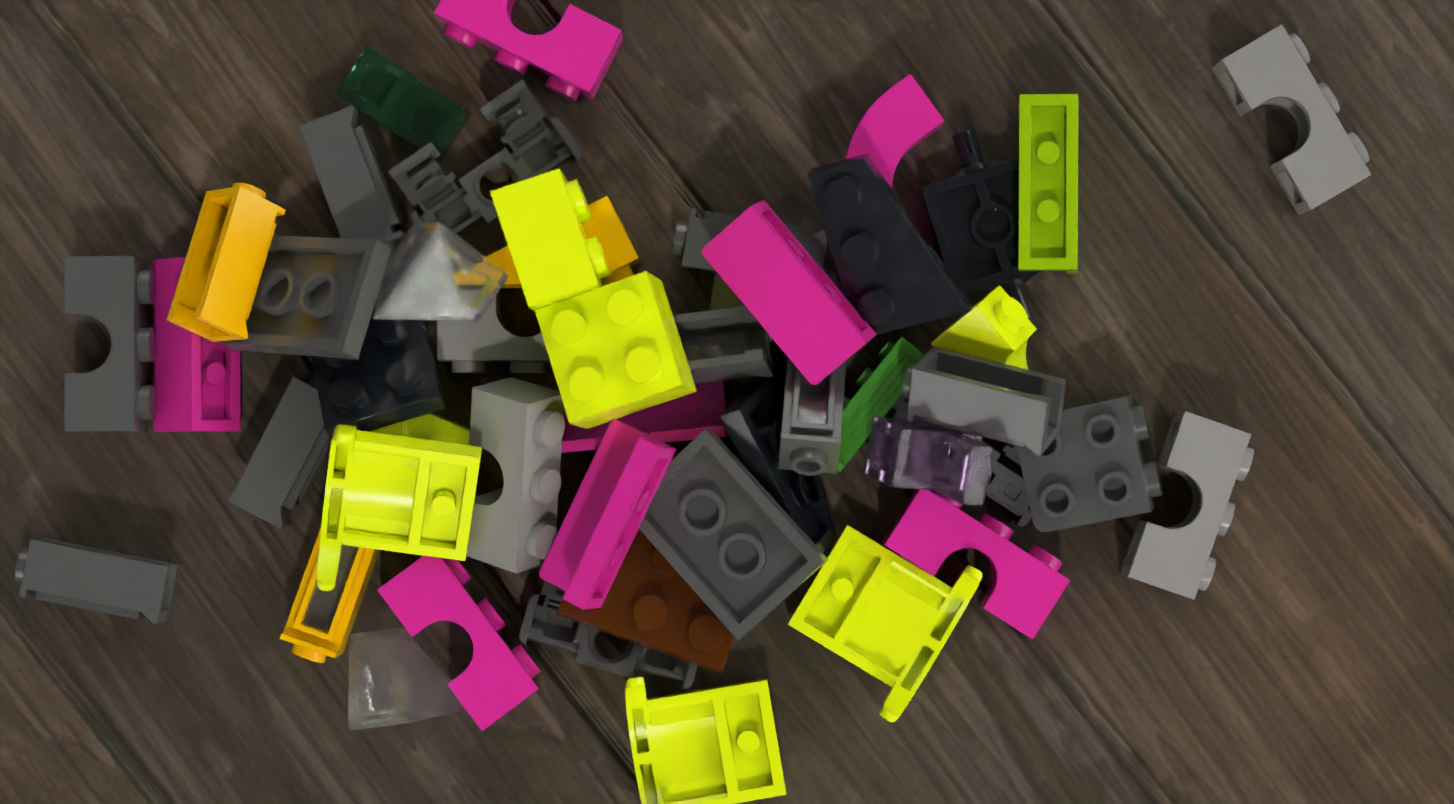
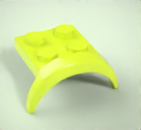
(395, 497)
(883, 614)
(704, 744)

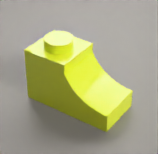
(991, 330)

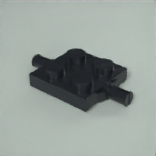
(978, 222)

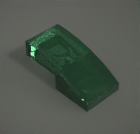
(402, 103)

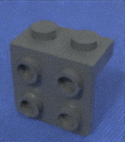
(1092, 468)

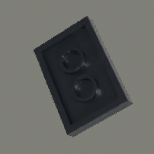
(386, 384)

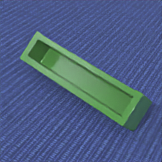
(875, 396)

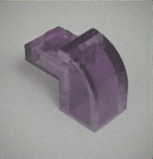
(929, 458)

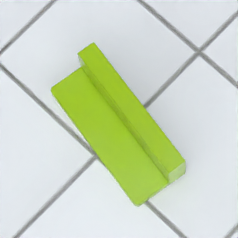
(1048, 182)

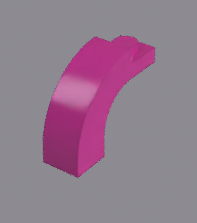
(894, 126)

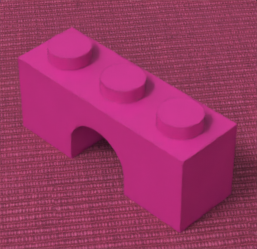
(570, 55)
(1021, 584)
(496, 675)

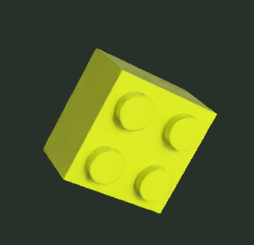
(548, 240)
(615, 350)

